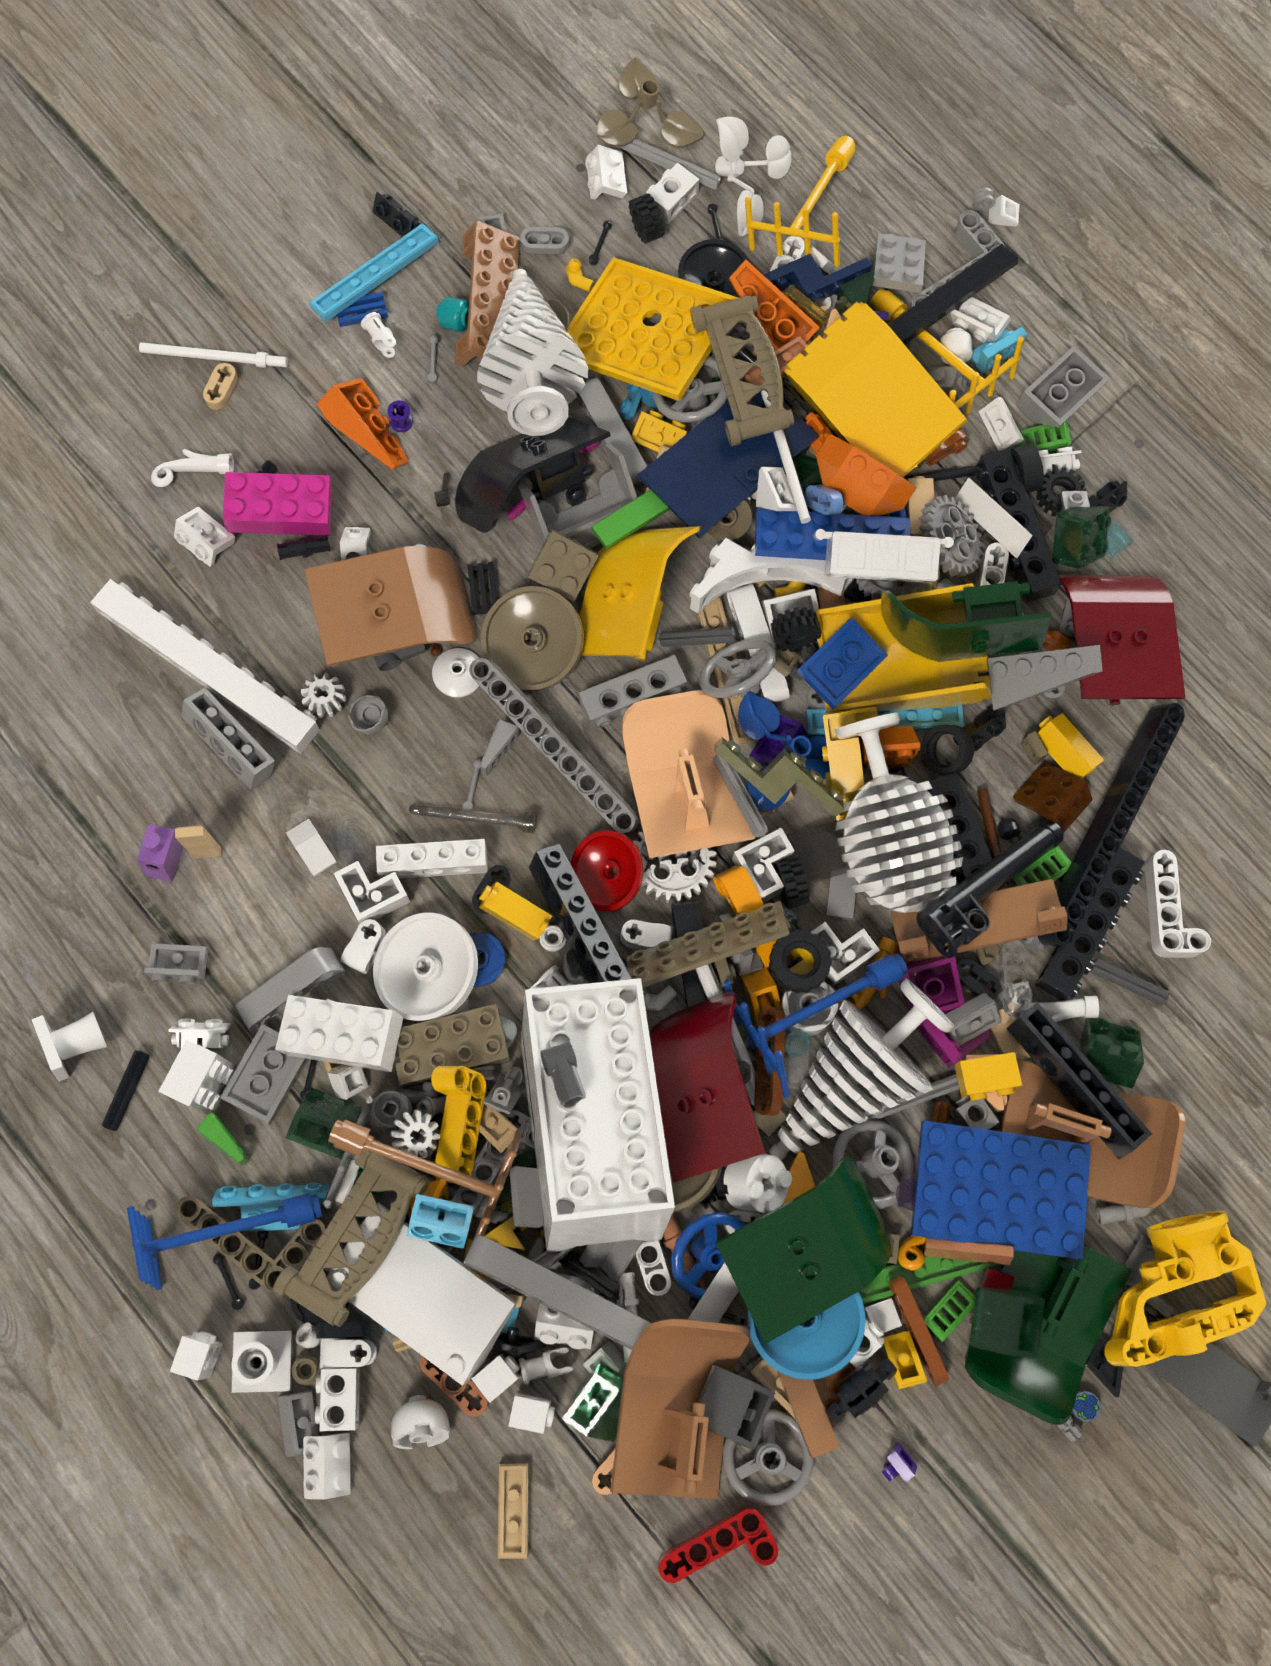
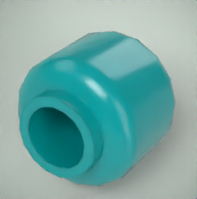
(453, 314)

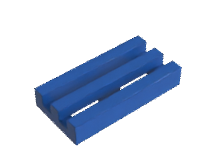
(361, 306)

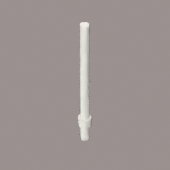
(261, 359)
(790, 470)

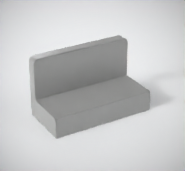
(611, 1256)

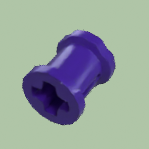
(402, 414)

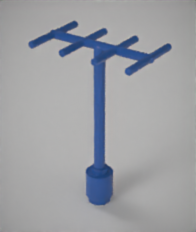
(878, 975)
(295, 1212)

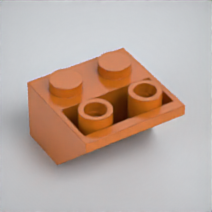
(898, 745)

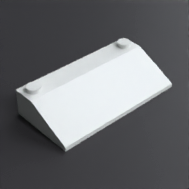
(430, 1301)

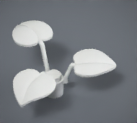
(734, 138)

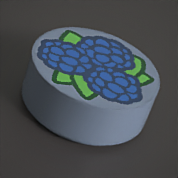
(1086, 1406)

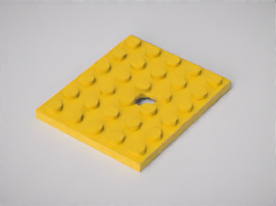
(622, 347)

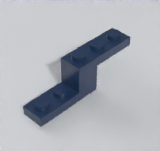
(810, 281)

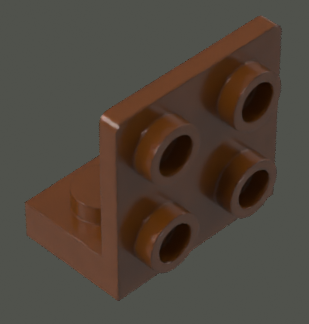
(1055, 795)

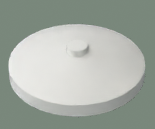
(425, 967)

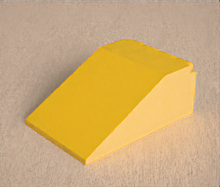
(874, 391)
(903, 677)

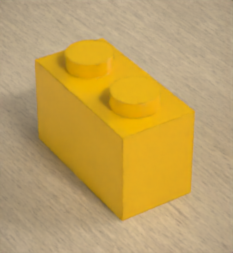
(988, 1075)

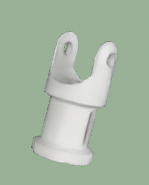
(381, 336)
(542, 1366)

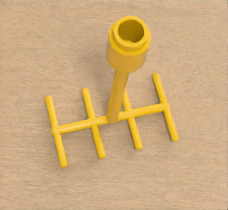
(836, 160)
(888, 302)

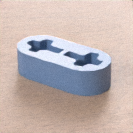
(823, 499)

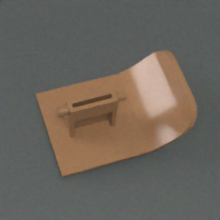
(389, 603)
(1136, 1180)
(660, 1425)

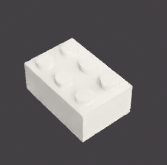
(197, 1077)

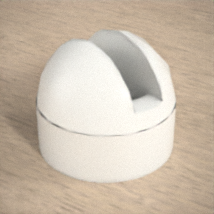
(307, 1336)

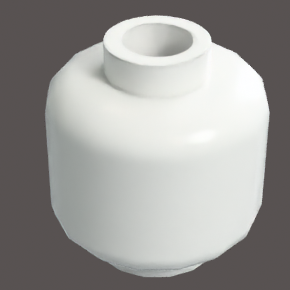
(959, 343)

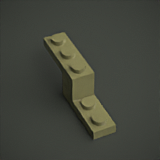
(780, 775)

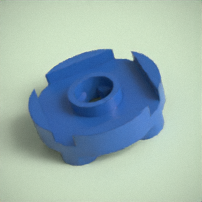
(493, 961)

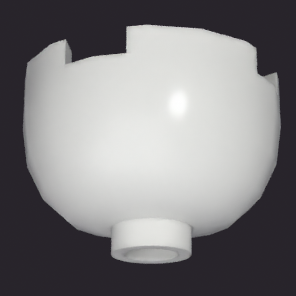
(419, 1422)

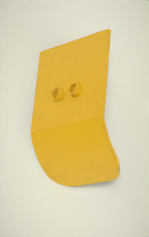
(625, 593)

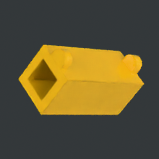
(1068, 746)
(514, 911)

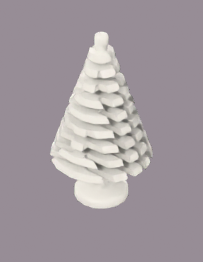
(531, 362)
(858, 1073)

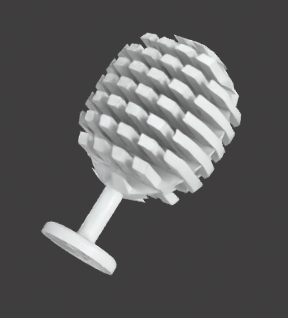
(895, 831)

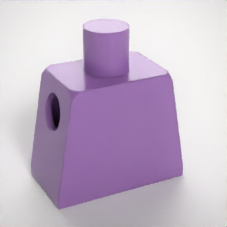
(159, 850)

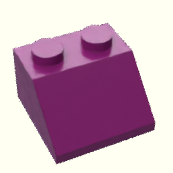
(937, 980)

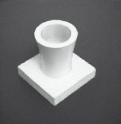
(68, 1041)
(276, 1354)

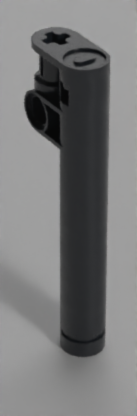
(959, 907)

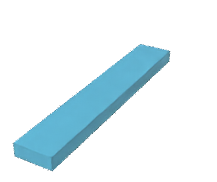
(373, 272)
(917, 718)

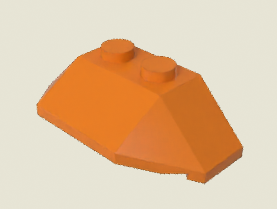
(861, 480)

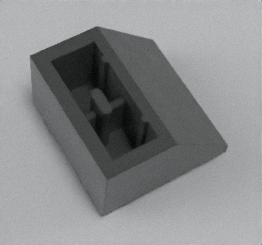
(735, 1406)

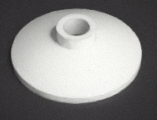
(452, 683)

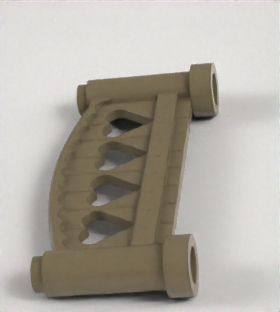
(747, 419)
(310, 1284)

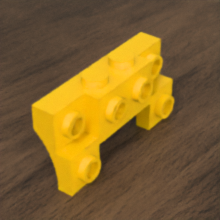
(844, 754)

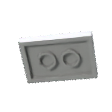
(899, 263)
(262, 1077)

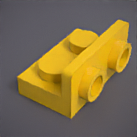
(654, 432)

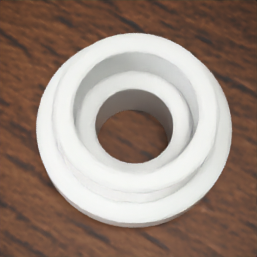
(552, 947)

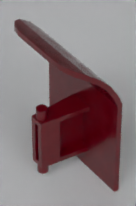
(1136, 636)
(702, 1090)

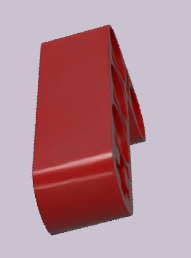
(715, 1550)

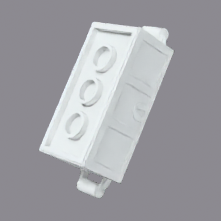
(882, 556)

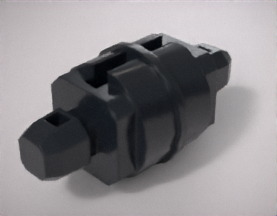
(861, 1390)

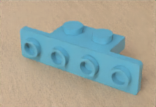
(261, 1199)

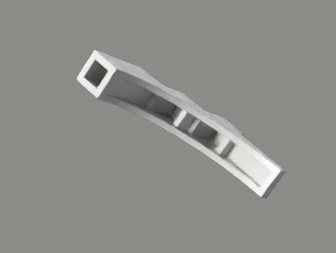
(735, 566)

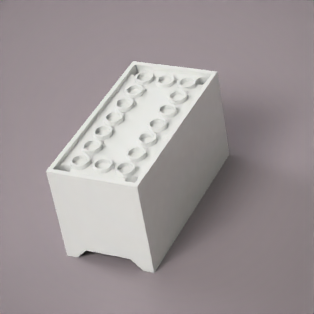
(606, 1155)

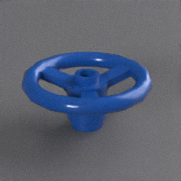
(703, 1250)

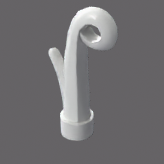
(195, 463)
(1061, 1010)

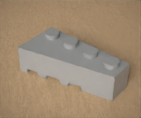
(1032, 674)

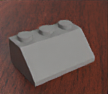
(1062, 389)

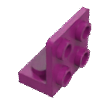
(948, 1049)

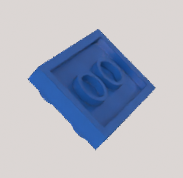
(842, 663)

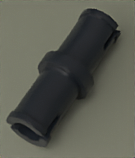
(303, 547)

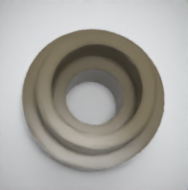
(297, 1372)

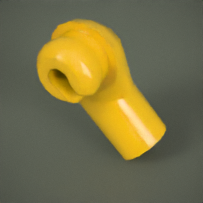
(575, 276)
(791, 588)

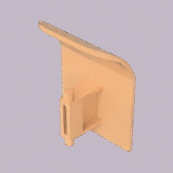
(674, 774)

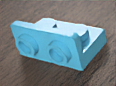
(984, 355)

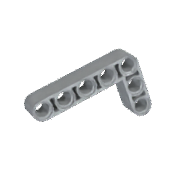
(972, 234)

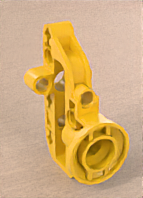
(1186, 1253)

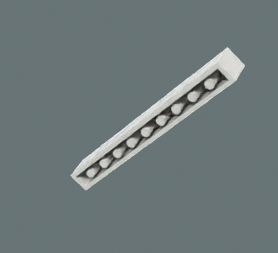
(206, 666)

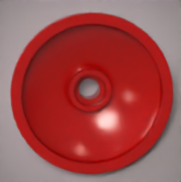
(594, 866)

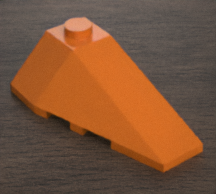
(776, 312)
(355, 412)

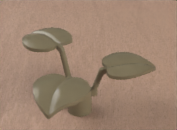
(640, 83)

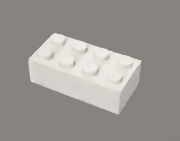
(339, 1033)

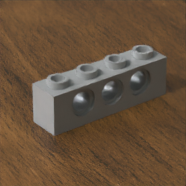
(665, 670)
(227, 738)

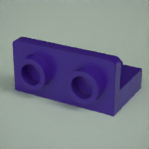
(768, 749)

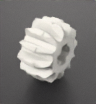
(323, 704)
(421, 1125)

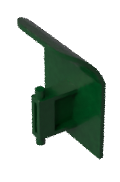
(991, 626)
(808, 1252)
(1076, 1310)

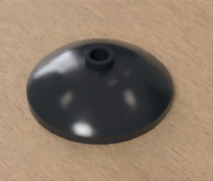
(710, 262)

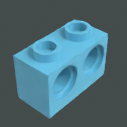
(440, 1221)

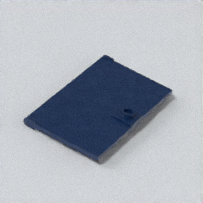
(707, 478)

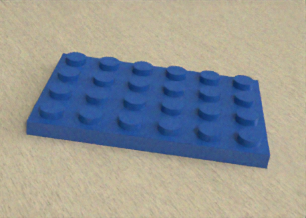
(1001, 1189)

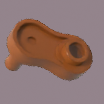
(954, 444)

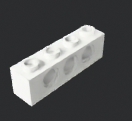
(432, 858)

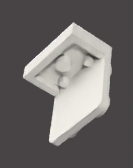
(559, 1329)

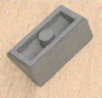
(973, 1018)
(297, 1420)

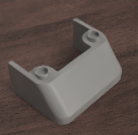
(577, 522)

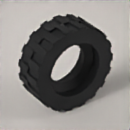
(819, 952)

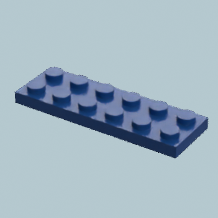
(786, 537)

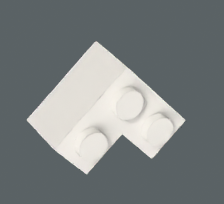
(760, 860)
(372, 899)
(848, 955)

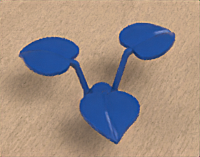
(759, 718)

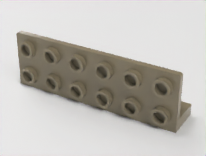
(709, 944)

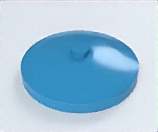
(819, 1344)

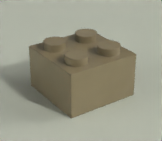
(562, 565)

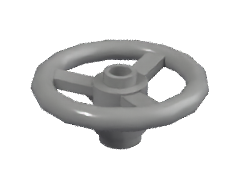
(695, 399)
(739, 671)
(881, 1159)
(778, 1464)

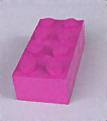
(277, 503)

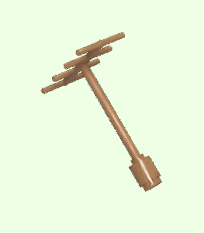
(356, 1139)

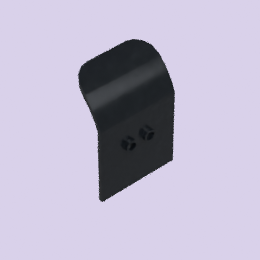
(549, 459)

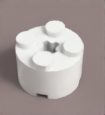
(817, 1023)
(757, 1184)

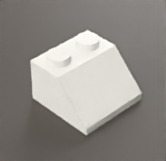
(777, 605)

